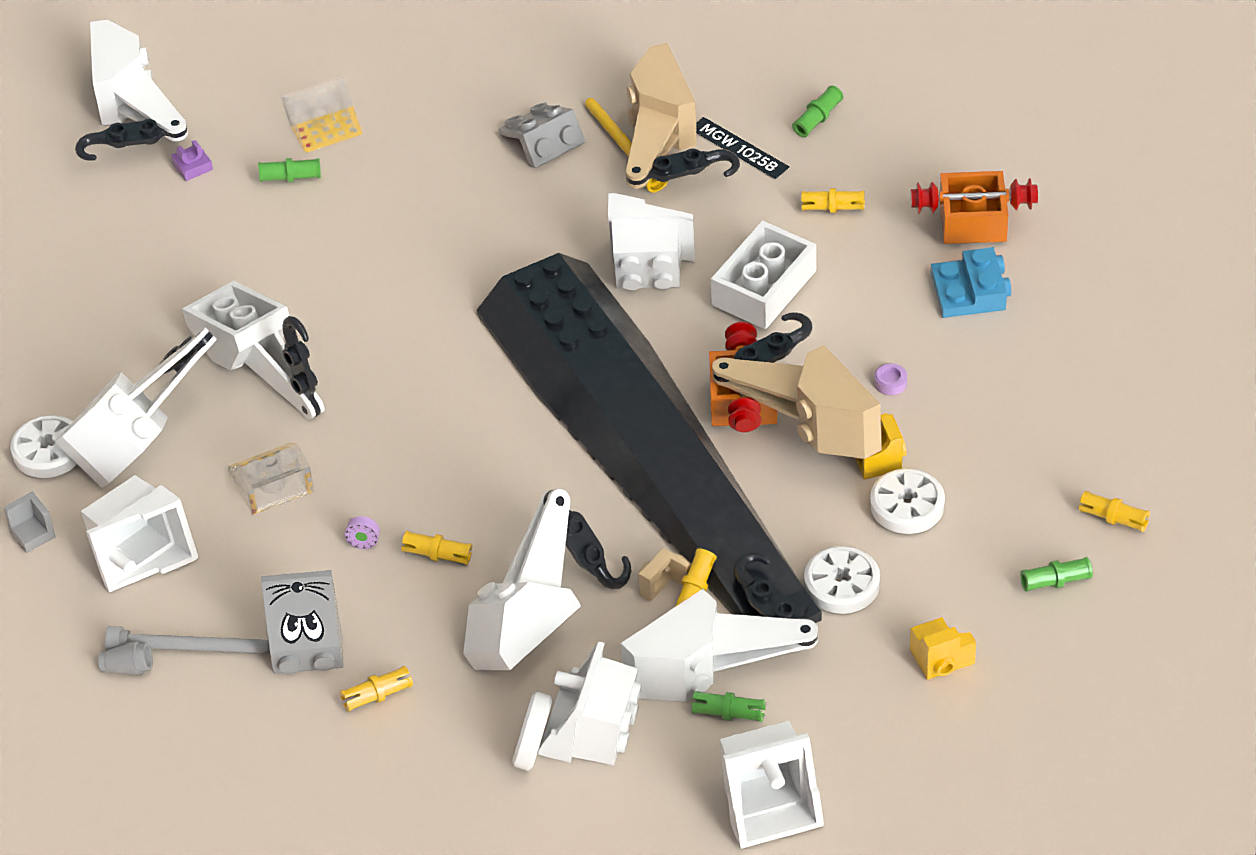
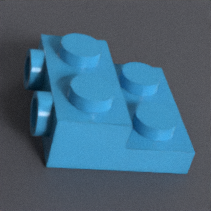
(971, 283)

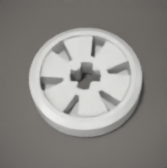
(28, 450)
(907, 518)
(842, 596)
(532, 731)

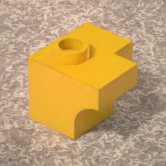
(891, 452)
(941, 648)

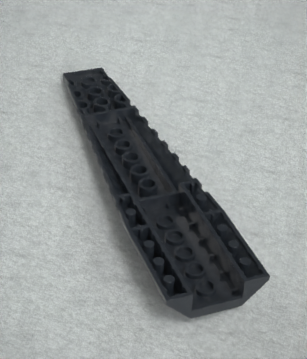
(629, 414)

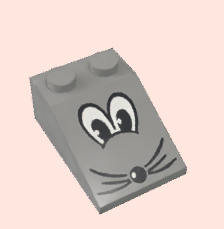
(302, 621)

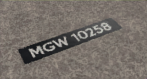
(740, 147)

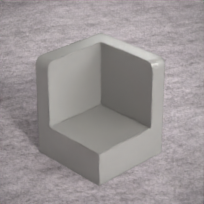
(29, 522)

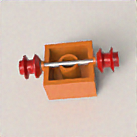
(974, 204)
(730, 406)

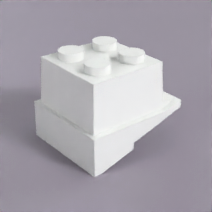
(648, 243)
(138, 533)
(592, 711)
(770, 784)

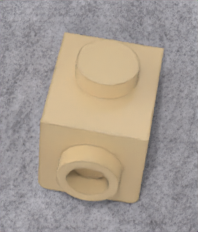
(659, 571)

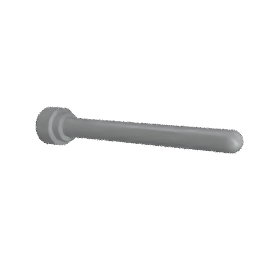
(117, 636)

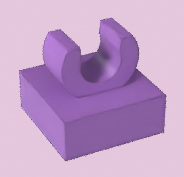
(191, 161)

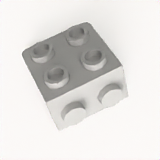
(544, 132)

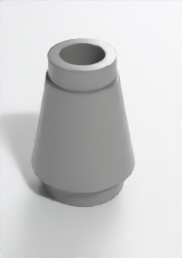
(127, 659)

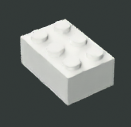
(763, 274)

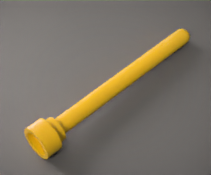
(619, 137)

